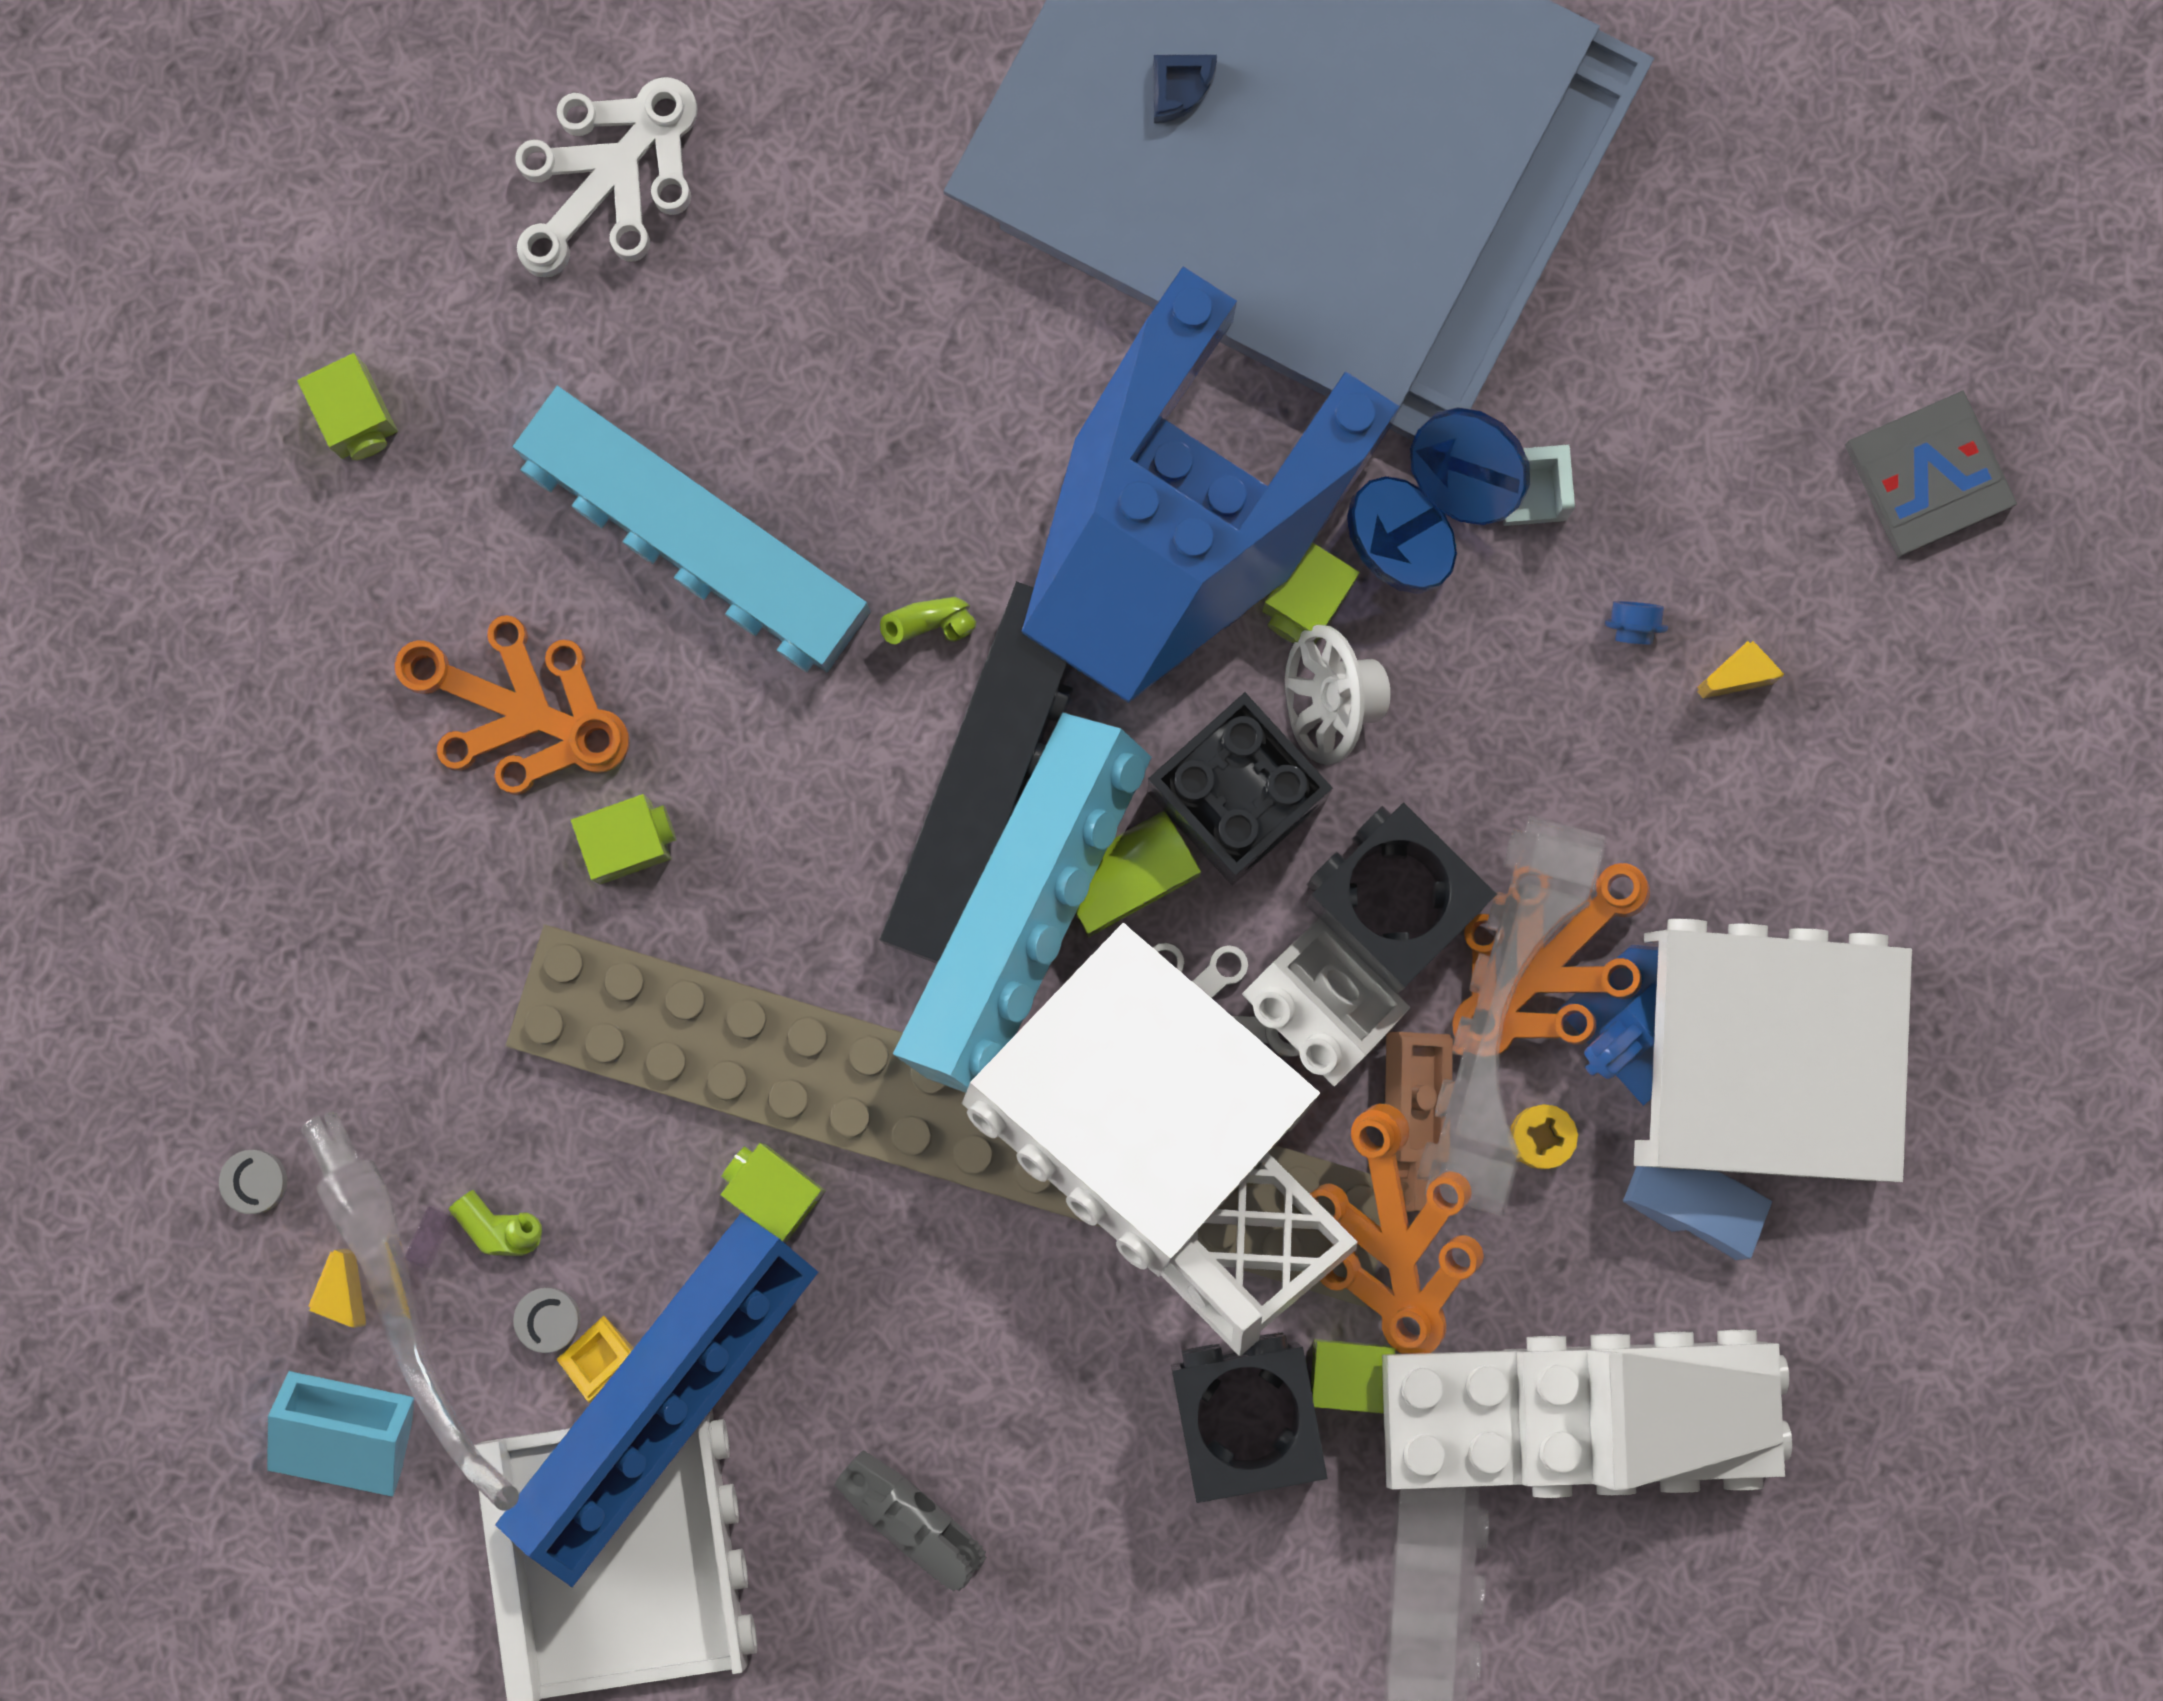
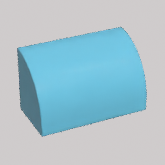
(339, 1433)

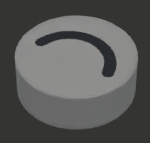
(253, 1181)
(547, 1320)

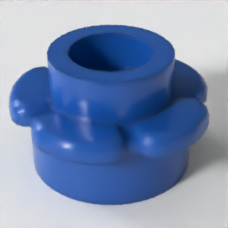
(1636, 621)

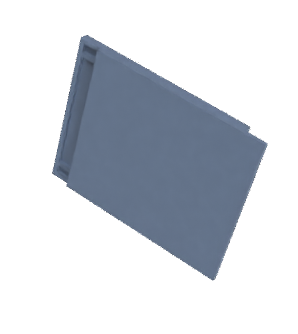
(1351, 177)

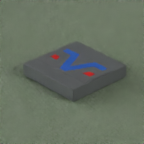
(1930, 474)

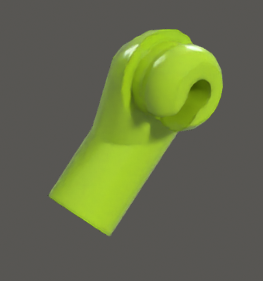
(924, 616)
(496, 1233)

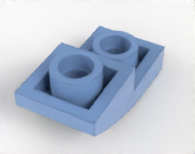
(1703, 1204)

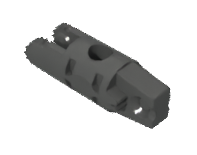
(911, 1521)

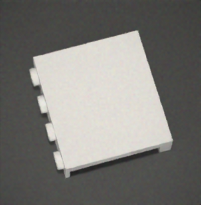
(1779, 1053)
(1138, 1099)
(649, 1603)

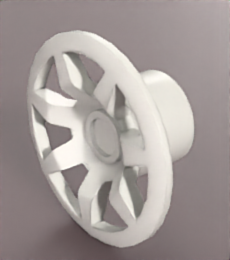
(1341, 694)

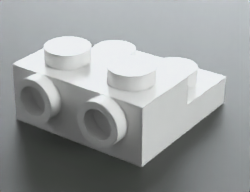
(1325, 1002)

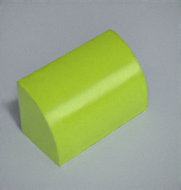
(1136, 872)

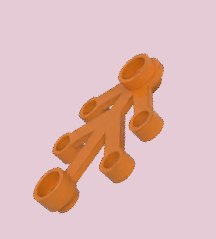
(523, 711)
(1547, 968)
(1397, 1243)

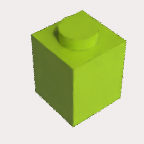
(348, 408)
(1310, 594)
(624, 838)
(770, 1190)
(1348, 1375)

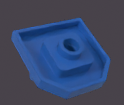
(1623, 1026)

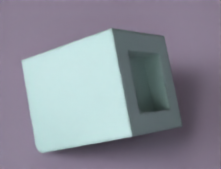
(1550, 489)

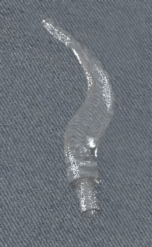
(366, 1220)

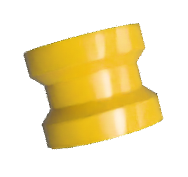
(1541, 1137)

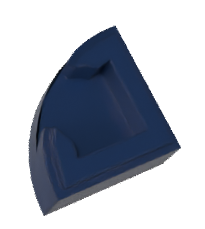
(1181, 84)

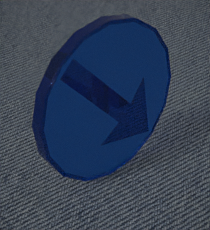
(1470, 466)
(1401, 535)

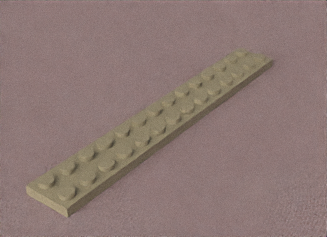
(826, 1081)

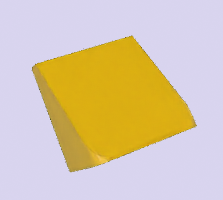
(1742, 671)
(339, 1290)
(595, 1357)

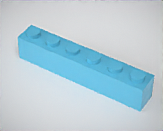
(691, 530)
(1024, 901)

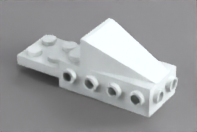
(1589, 1415)

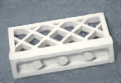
(1220, 1297)

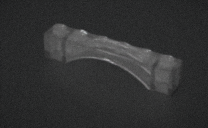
(1549, 887)

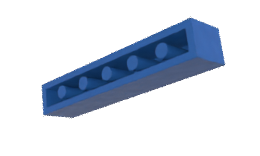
(656, 1399)

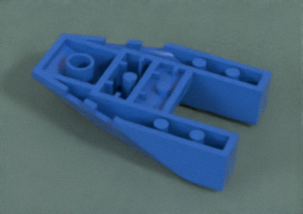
(1166, 536)

